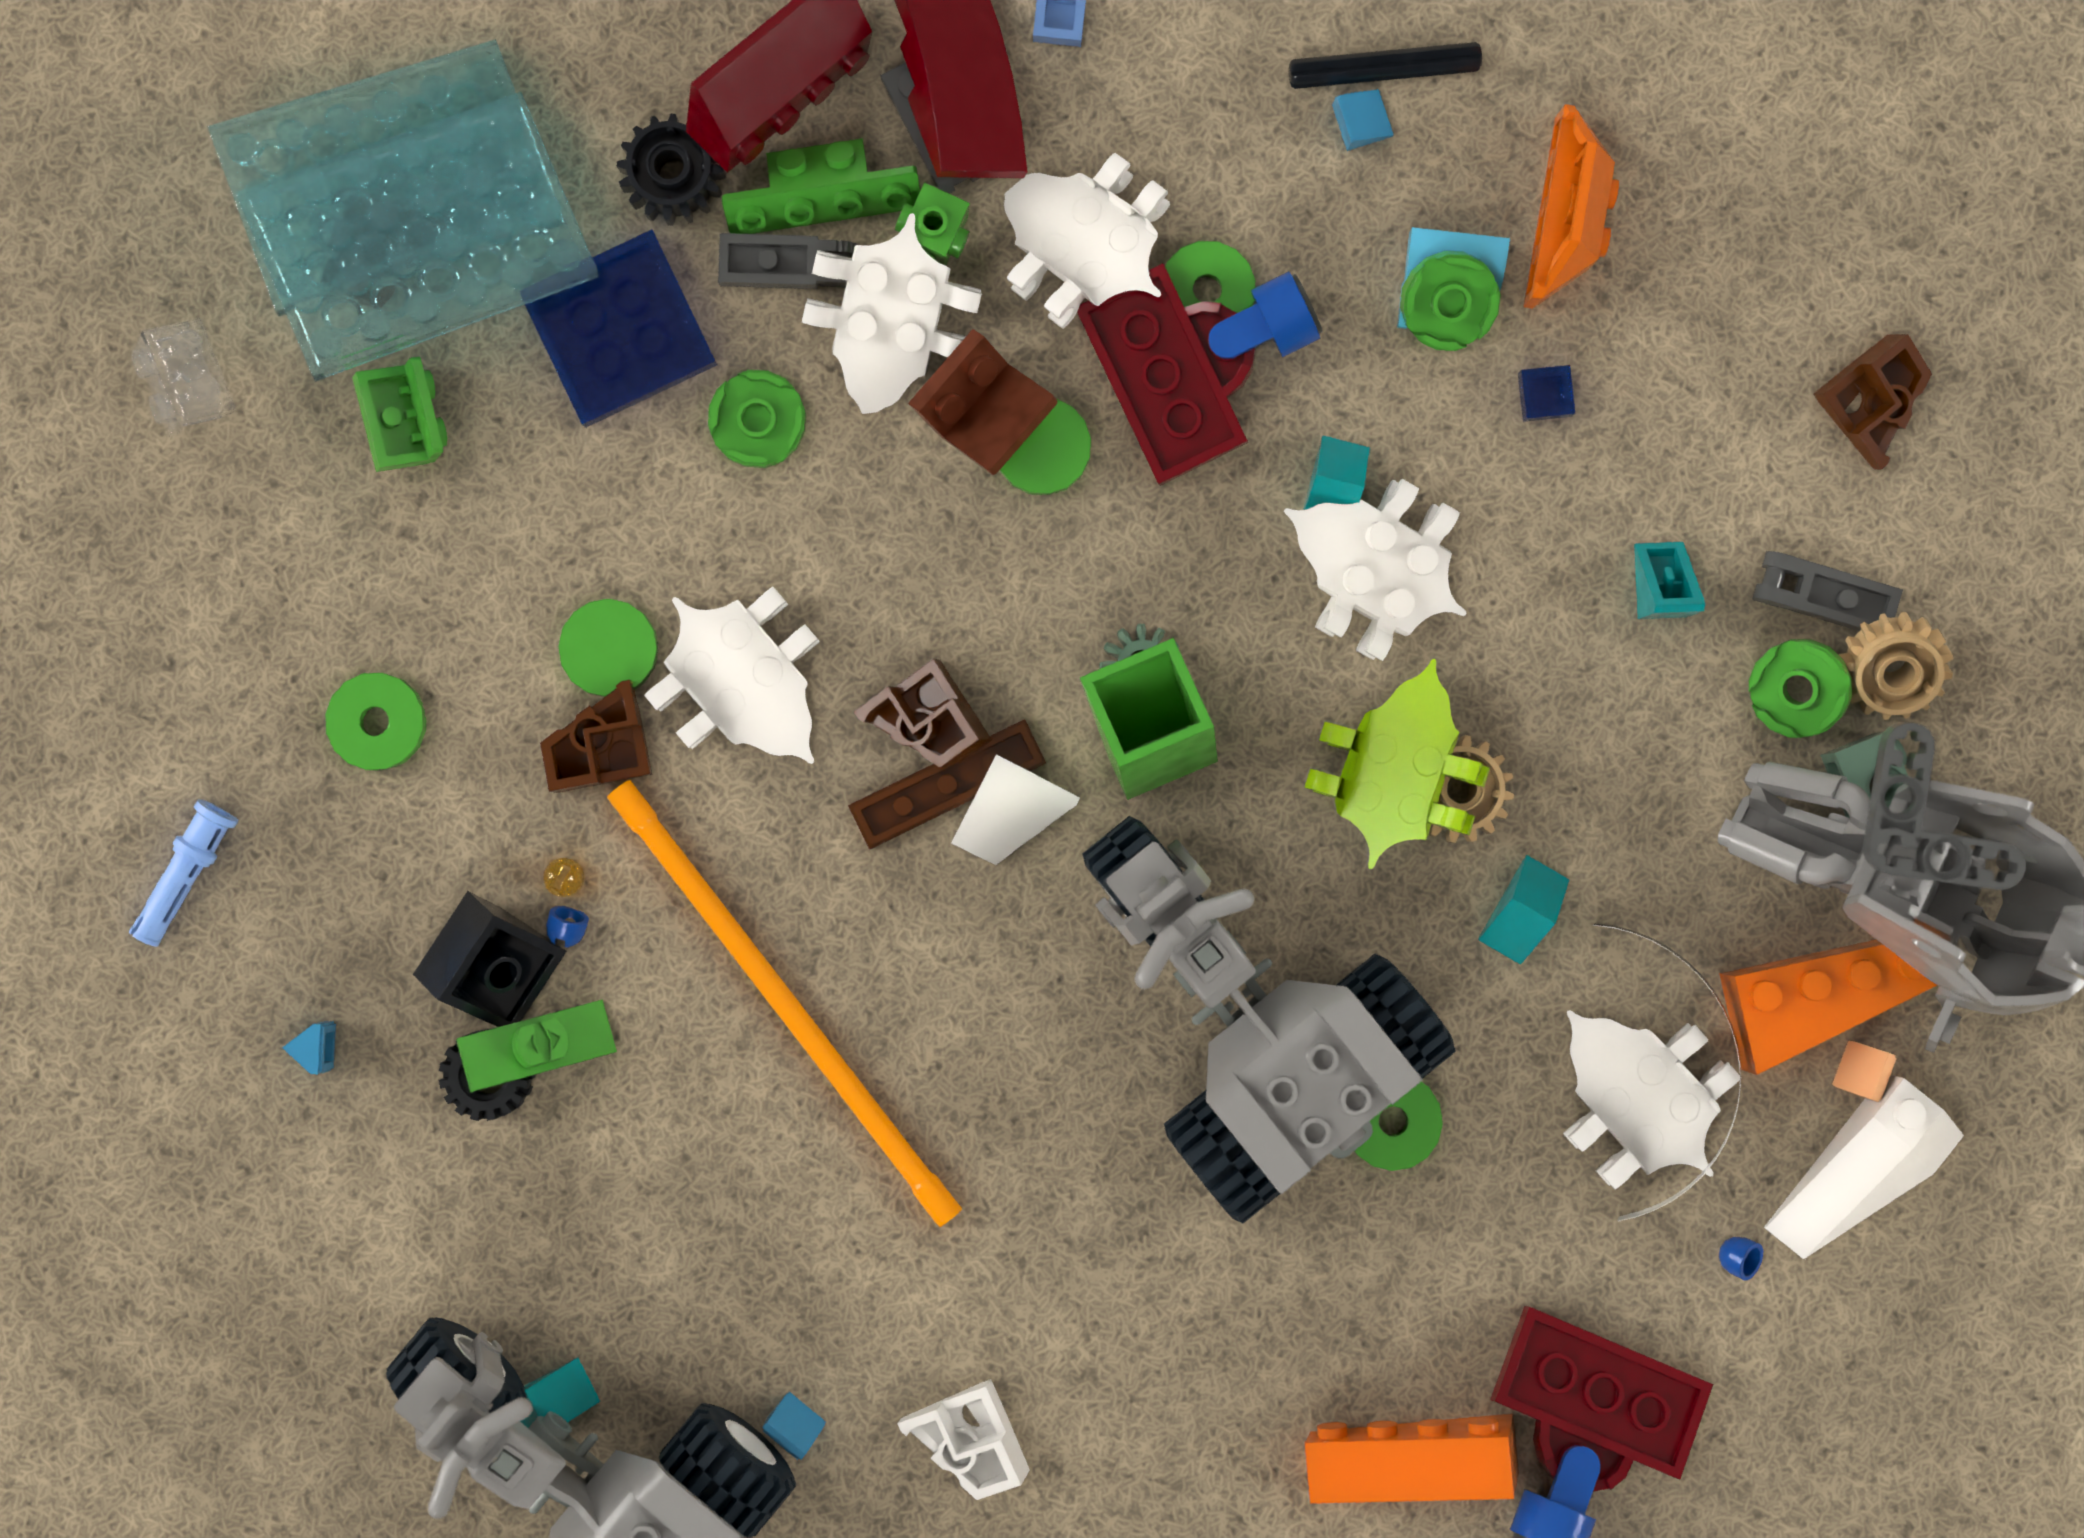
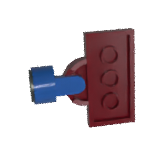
(1183, 363)
(1593, 1417)

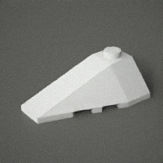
(1866, 1166)

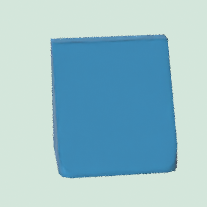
(1362, 118)
(793, 1426)

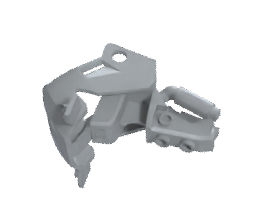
(1923, 917)

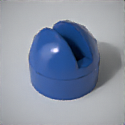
(564, 930)
(1741, 1257)

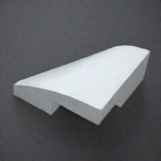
(1010, 811)
(982, 1457)

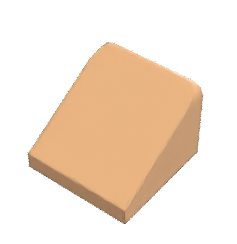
(1864, 1071)

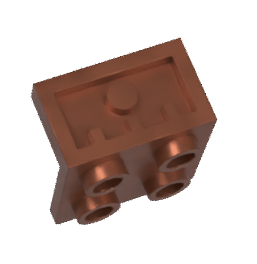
(982, 403)

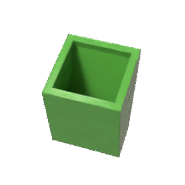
(1150, 718)

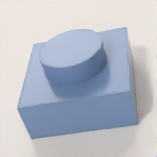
(1059, 22)

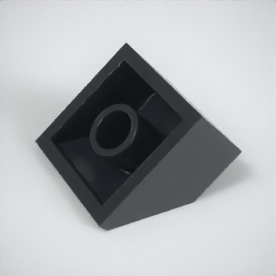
(488, 962)

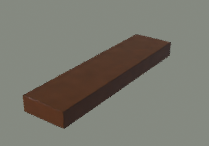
(938, 789)

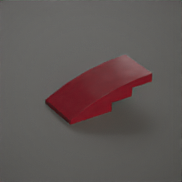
(963, 88)

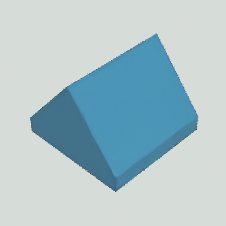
(314, 1047)

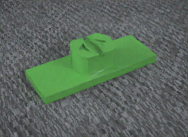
(536, 1045)

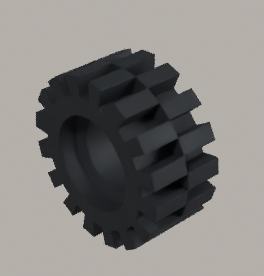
(479, 1104)

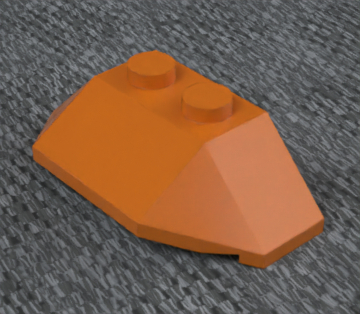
(1572, 208)

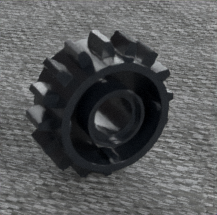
(669, 197)

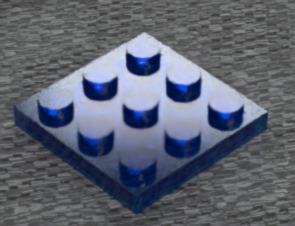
(622, 331)

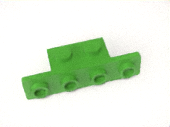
(819, 187)

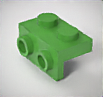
(400, 415)

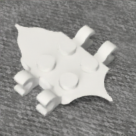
(1083, 236)
(888, 315)
(1378, 565)
(740, 677)
(1643, 1096)

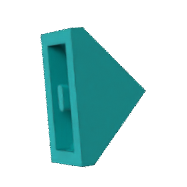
(1337, 473)
(1666, 582)
(1525, 910)
(561, 1391)

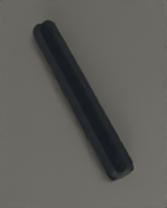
(1385, 65)

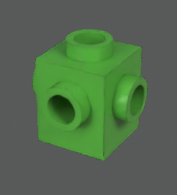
(938, 223)

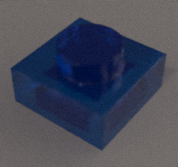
(1546, 393)

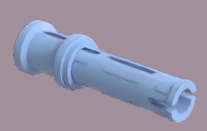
(191, 854)

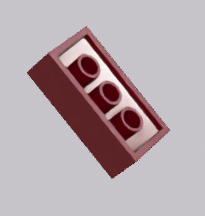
(775, 76)

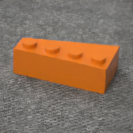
(1813, 997)
(1413, 1461)

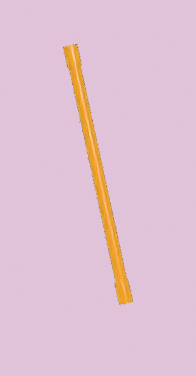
(924, 1183)

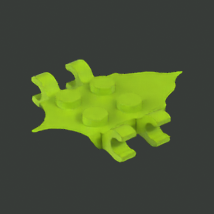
(1399, 767)

